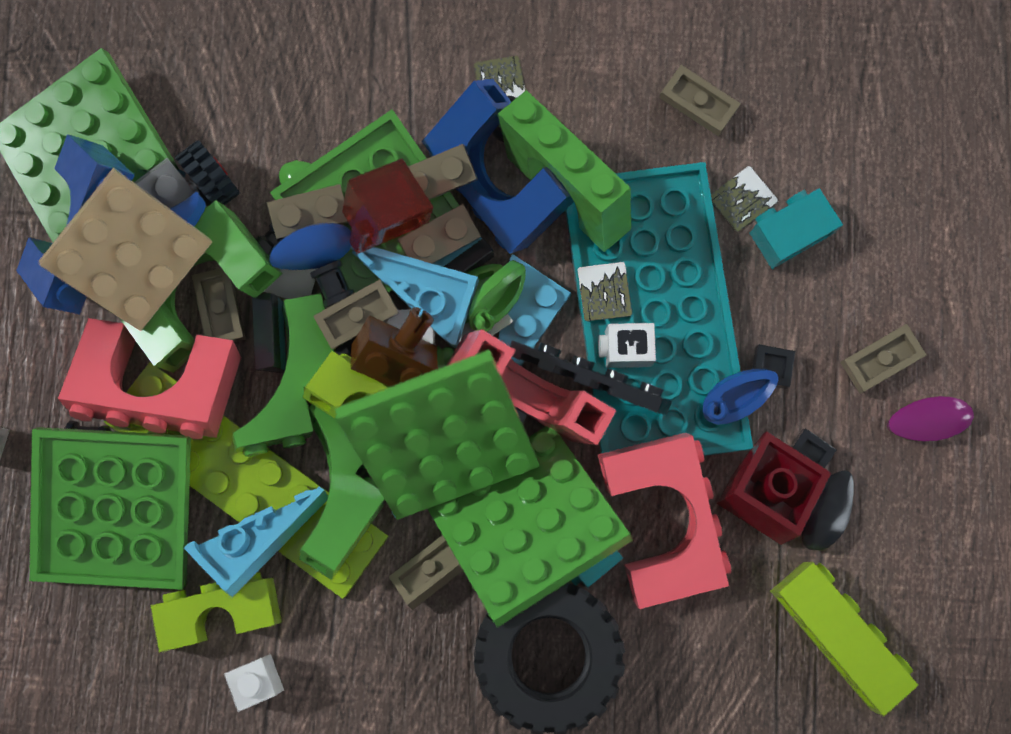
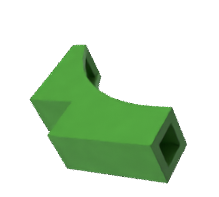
(287, 413)
(350, 504)

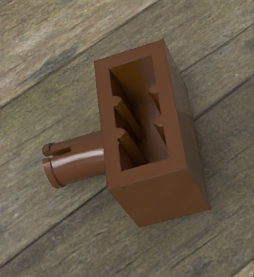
(394, 353)

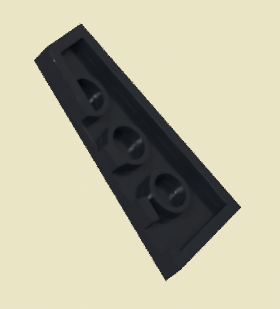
(581, 371)

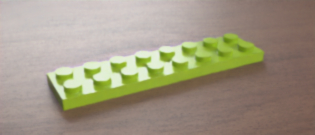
(255, 483)

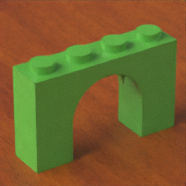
(540, 140)
(240, 257)

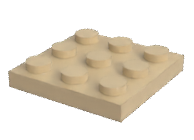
(125, 250)

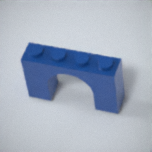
(83, 168)
(512, 219)

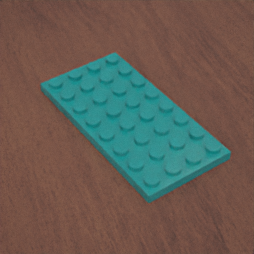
(680, 288)

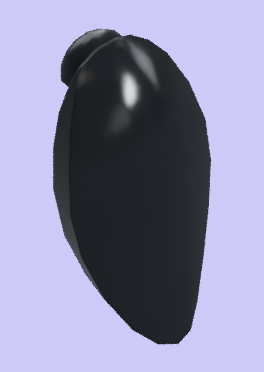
(830, 512)

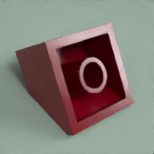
(775, 489)

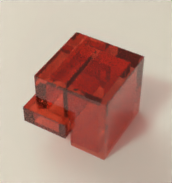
(384, 205)

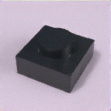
(776, 360)
(813, 447)

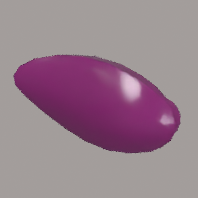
(931, 419)

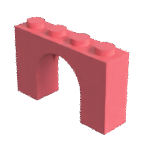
(189, 407)
(568, 412)
(696, 561)

